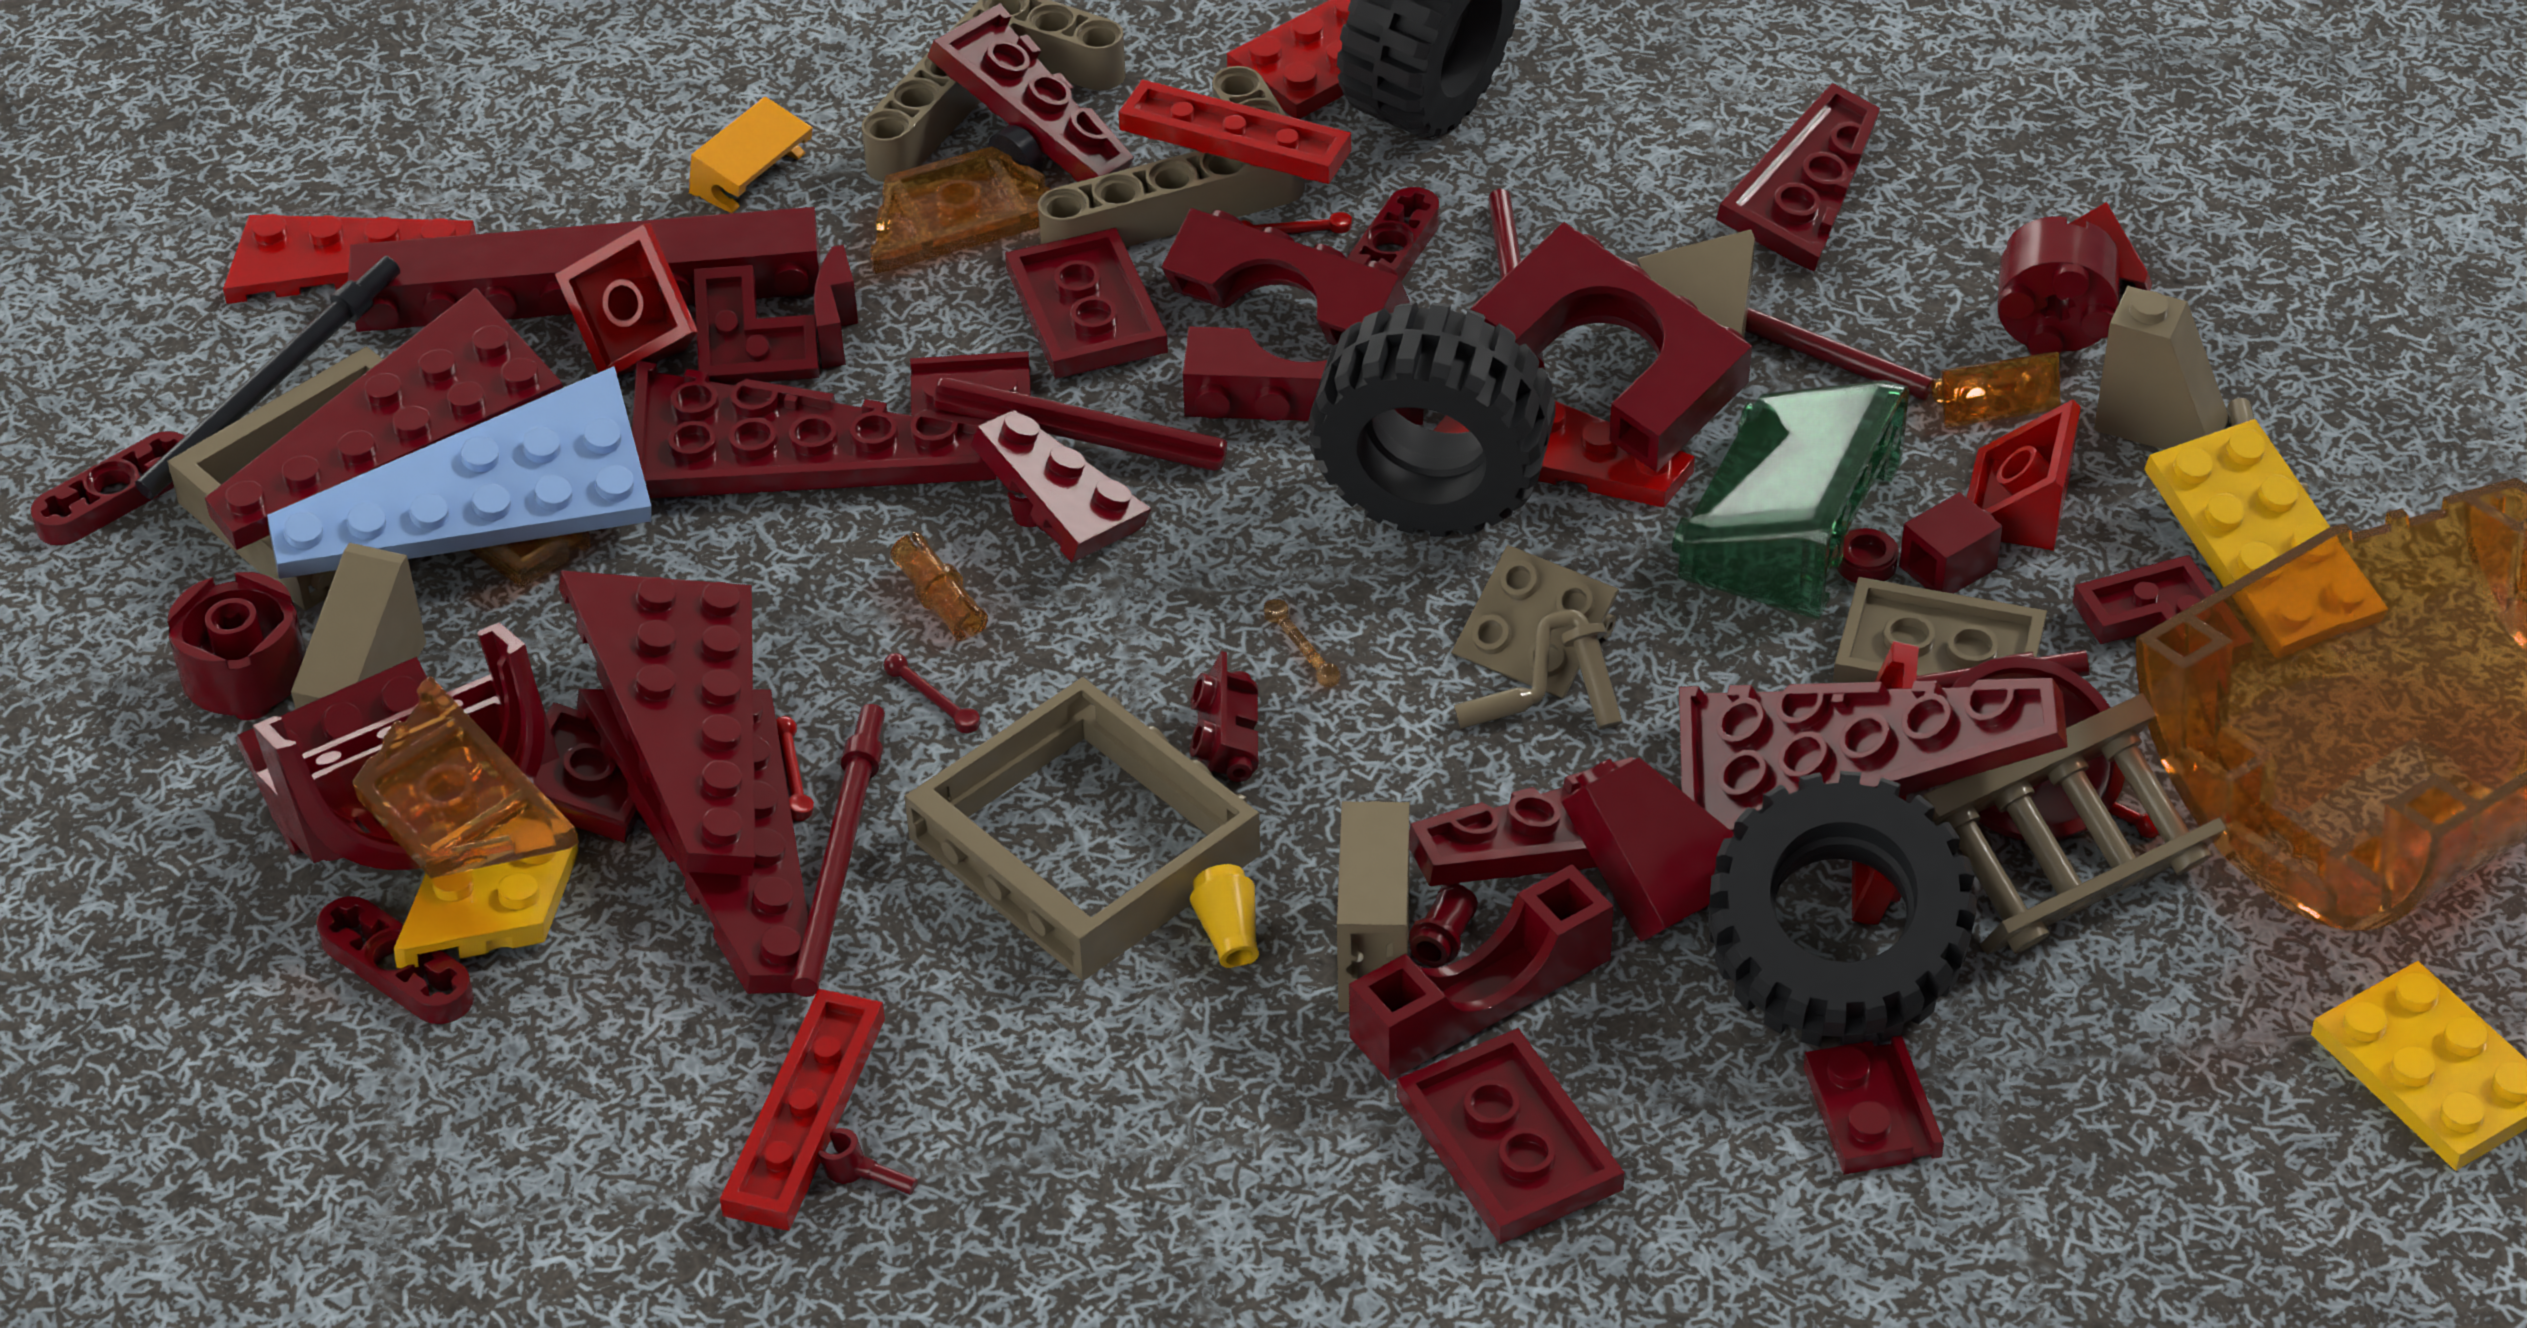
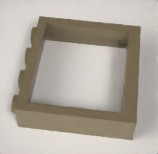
(225, 453)
(1082, 943)

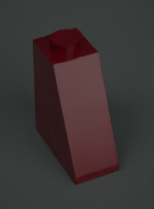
(1647, 842)

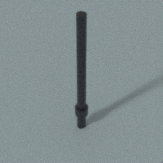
(348, 304)

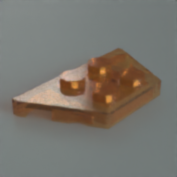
(954, 207)
(455, 793)

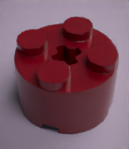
(2058, 285)
(236, 644)

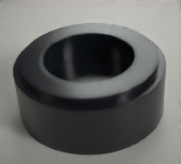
(1019, 145)

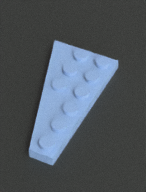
(512, 479)

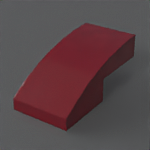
(834, 306)

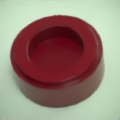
(1868, 555)

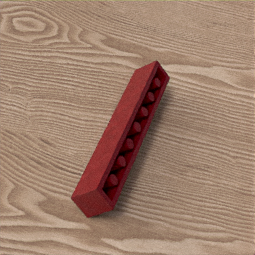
(520, 266)

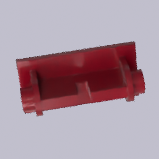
(1226, 721)

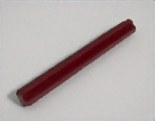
(1084, 424)

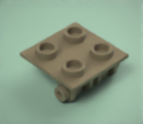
(1512, 604)

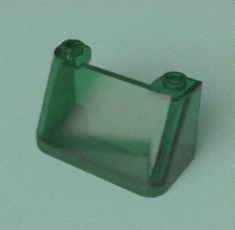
(1792, 492)

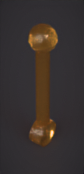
(1277, 612)

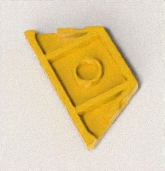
(486, 907)

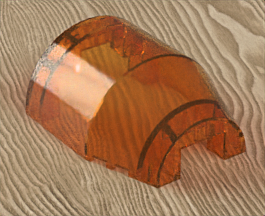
(2357, 709)

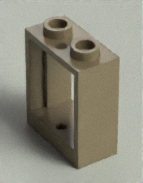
(1371, 889)

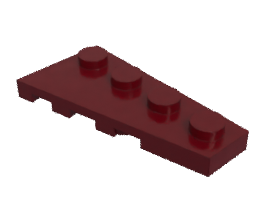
(1016, 86)

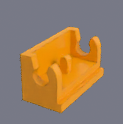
(745, 152)

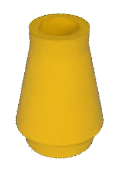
(1226, 910)

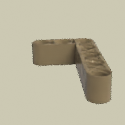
(931, 105)
(1157, 196)

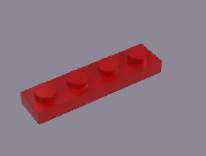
(1235, 131)
(802, 1110)

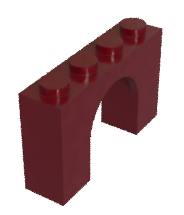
(1579, 283)

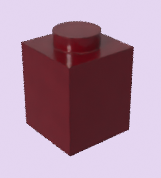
(1950, 545)

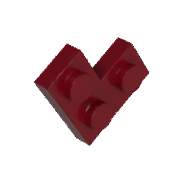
(737, 343)
(2139, 598)

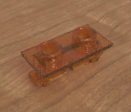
(1998, 389)

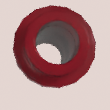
(1437, 936)

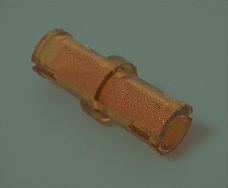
(938, 586)

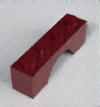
(1223, 260)
(1237, 378)
(1546, 940)

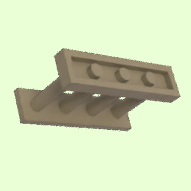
(2010, 788)

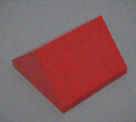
(628, 303)
(2027, 477)

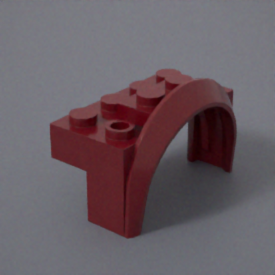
(314, 790)

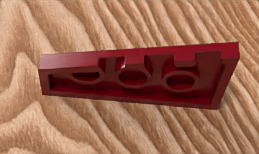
(1804, 178)
(1502, 841)

